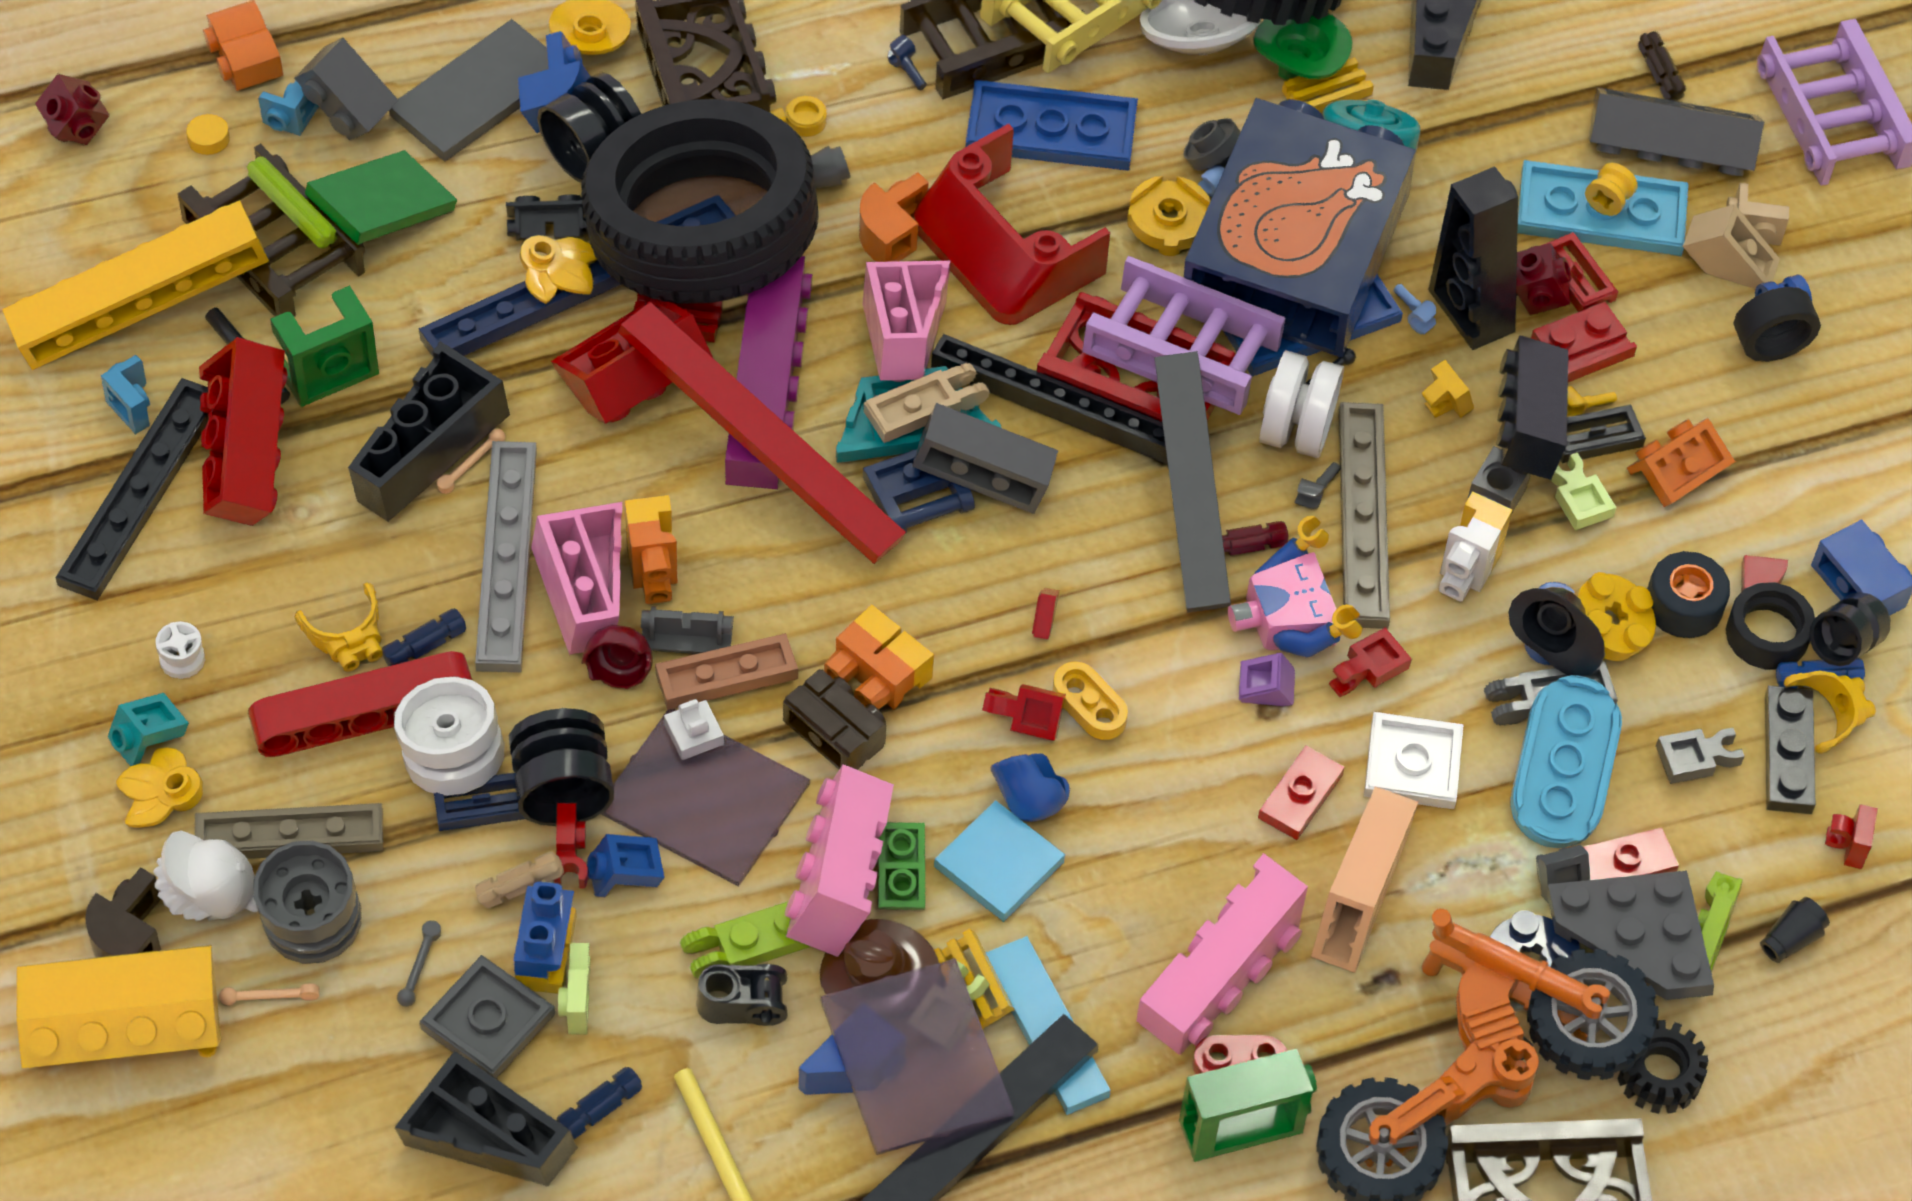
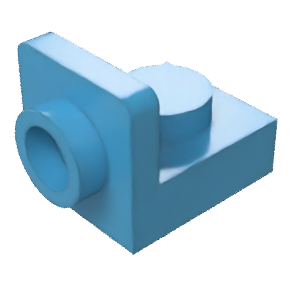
(287, 113)
(125, 394)

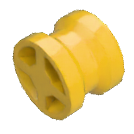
(1611, 189)

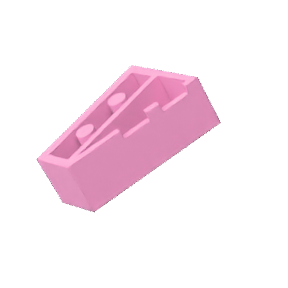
(903, 314)
(581, 569)

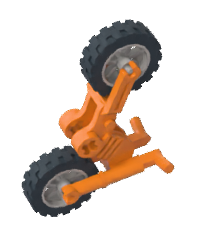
(1557, 1002)

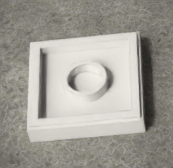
(1414, 758)

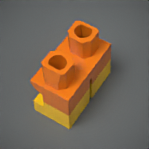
(651, 547)
(880, 659)

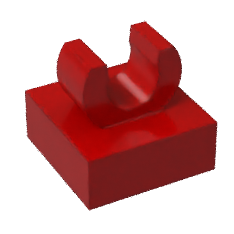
(1853, 834)

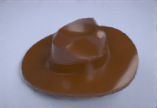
(874, 952)

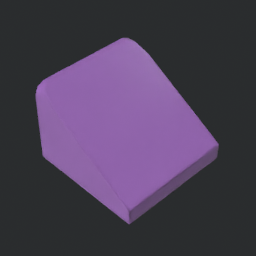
(1267, 681)

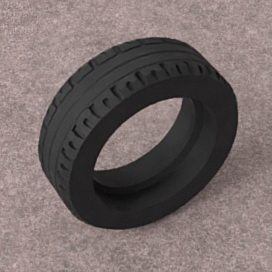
(710, 259)

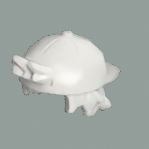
(204, 878)

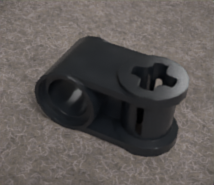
(745, 993)

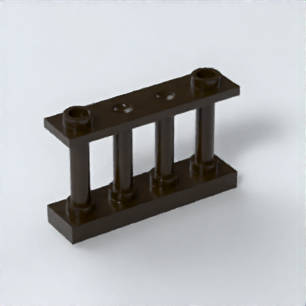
(990, 58)
(270, 289)

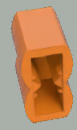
(244, 46)

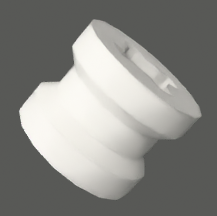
(187, 642)

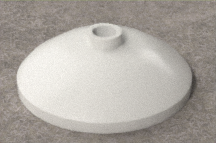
(1193, 28)

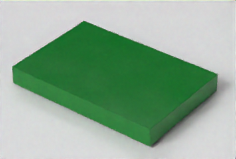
(380, 197)

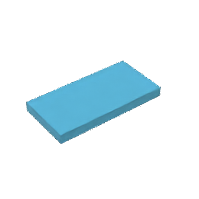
(1556, 205)

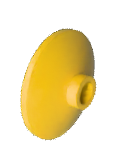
(591, 25)

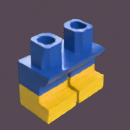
(545, 937)

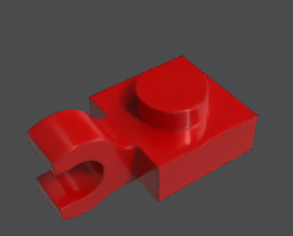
(1372, 658)
(1033, 710)
(569, 838)

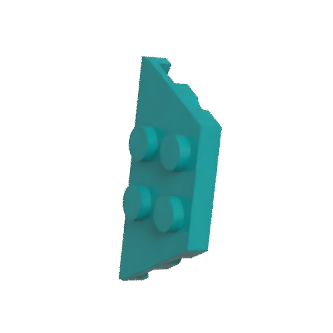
(860, 437)

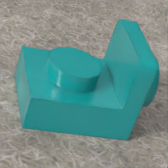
(145, 724)

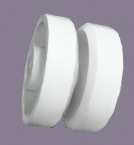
(1295, 402)
(449, 735)

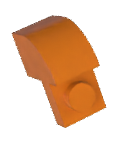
(887, 219)

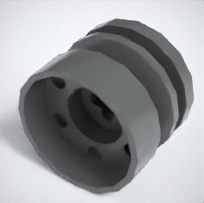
(302, 879)

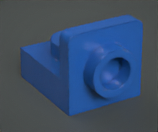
(624, 862)

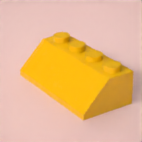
(117, 1006)

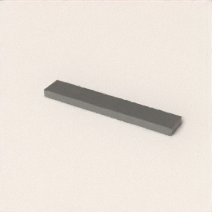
(1192, 482)

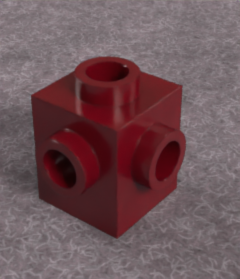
(72, 109)
(1542, 279)

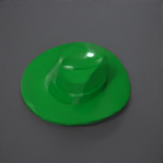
(1305, 49)

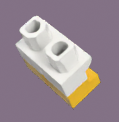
(1474, 546)

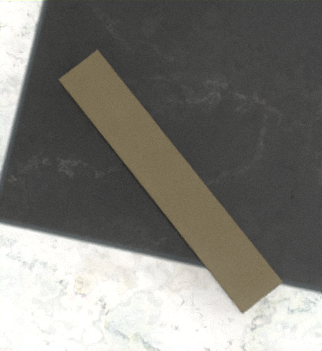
(1364, 512)

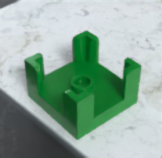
(331, 355)

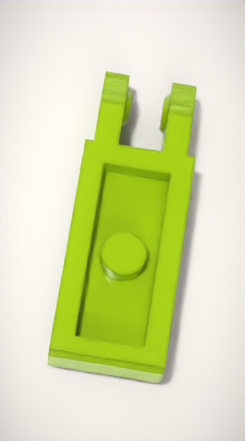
(743, 940)

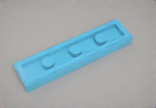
(1036, 1009)

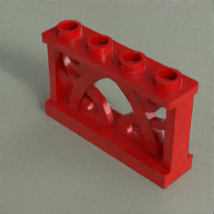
(1085, 374)

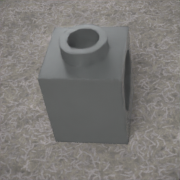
(1494, 475)

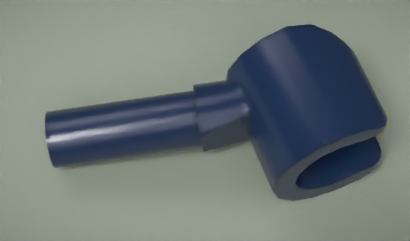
(901, 51)

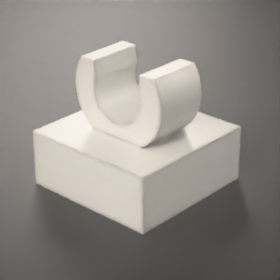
(693, 729)

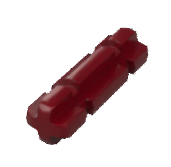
(1255, 537)

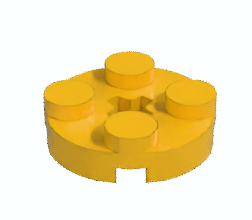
(1162, 232)
(1629, 603)

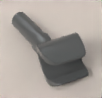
(1311, 492)

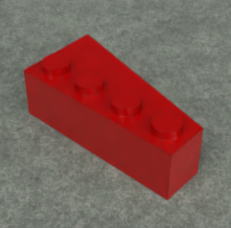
(242, 430)

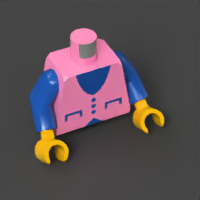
(1292, 601)

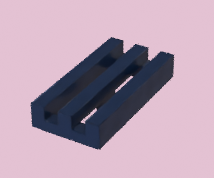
(481, 808)

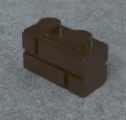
(835, 721)

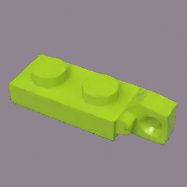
(1721, 896)

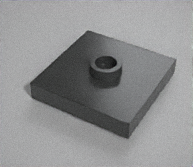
(487, 1017)

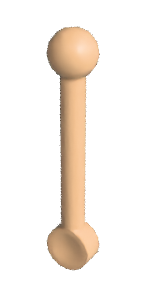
(446, 483)
(308, 992)

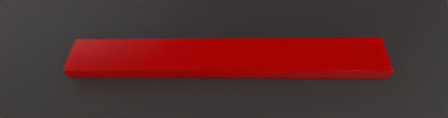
(762, 432)

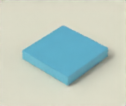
(999, 860)

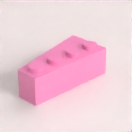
(840, 861)
(1225, 957)

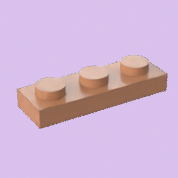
(727, 671)

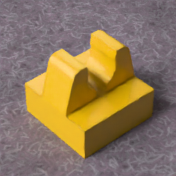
(1447, 392)

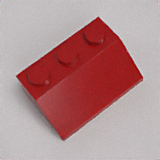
(614, 376)

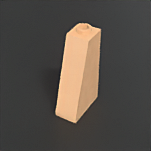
(1364, 879)

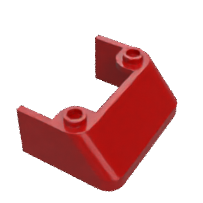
(986, 254)

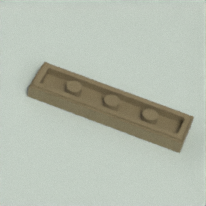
(262, 831)

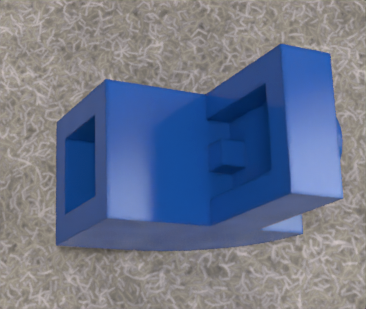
(563, 75)

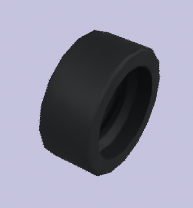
(1772, 307)
(1778, 599)

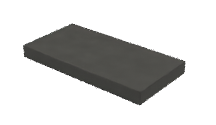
(471, 91)

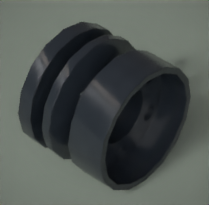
(581, 121)
(561, 760)

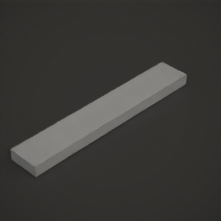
(506, 557)

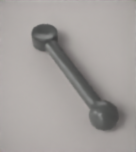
(431, 932)

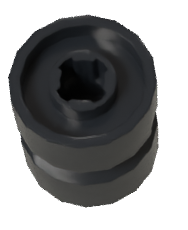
(1849, 629)

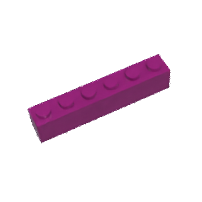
(767, 363)

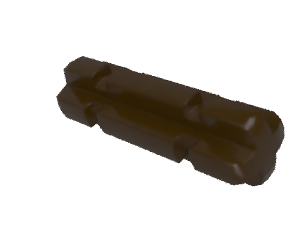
(1661, 66)

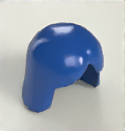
(1031, 786)

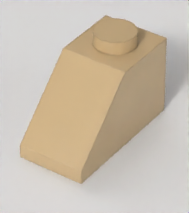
(1730, 247)

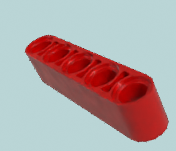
(344, 705)

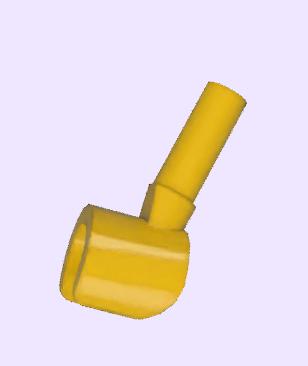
(1577, 404)

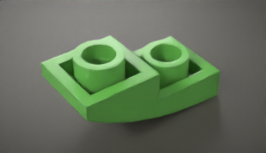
(902, 867)

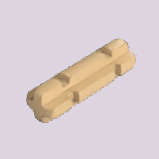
(515, 880)

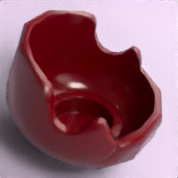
(618, 657)

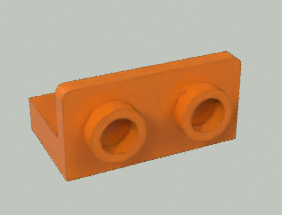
(1683, 461)

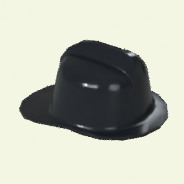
(1557, 629)

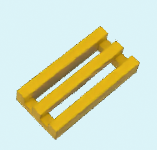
(1305, 88)
(955, 949)

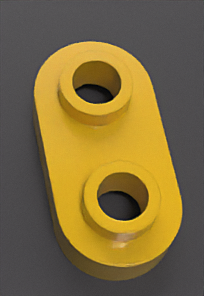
(1093, 702)

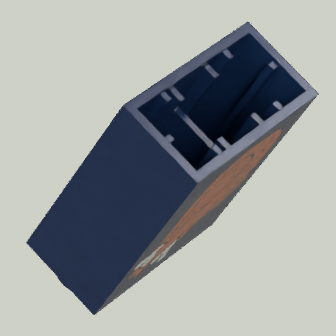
(1303, 219)

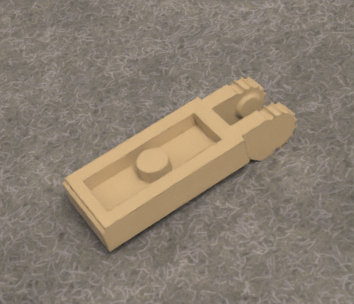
(911, 404)

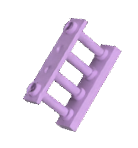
(1863, 77)
(1135, 350)

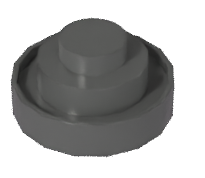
(1211, 144)

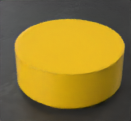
(806, 115)
(207, 134)

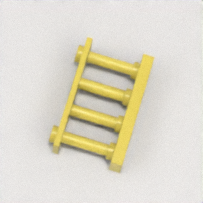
(1083, 33)

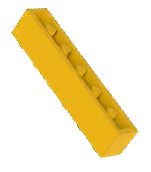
(135, 285)

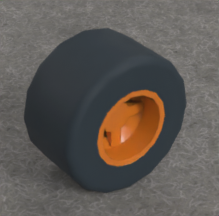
(1688, 594)

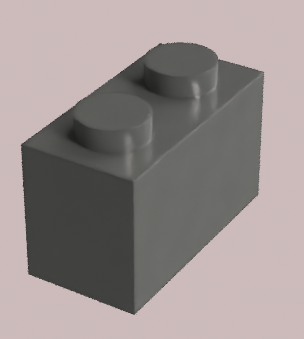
(345, 89)

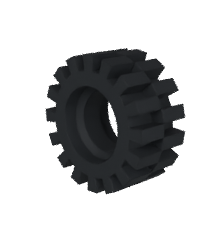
(1662, 1091)

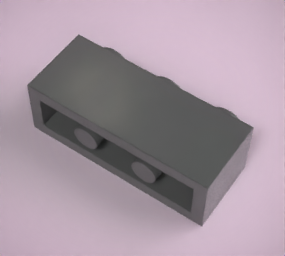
(985, 458)

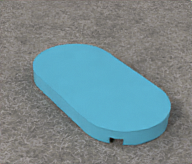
(1566, 762)

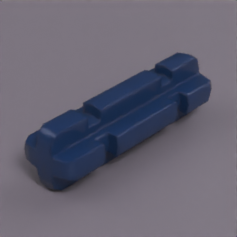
(425, 638)
(601, 1101)

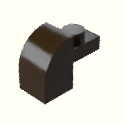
(118, 924)

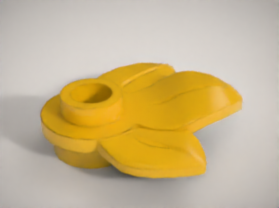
(562, 268)
(160, 788)

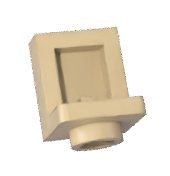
(1766, 218)

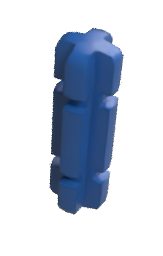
(1785, 669)

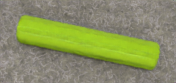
(291, 202)

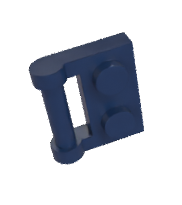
(898, 482)

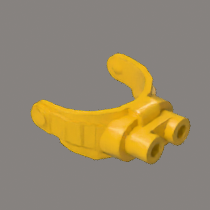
(349, 646)
(1844, 696)

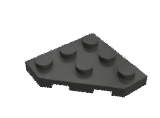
(1642, 919)

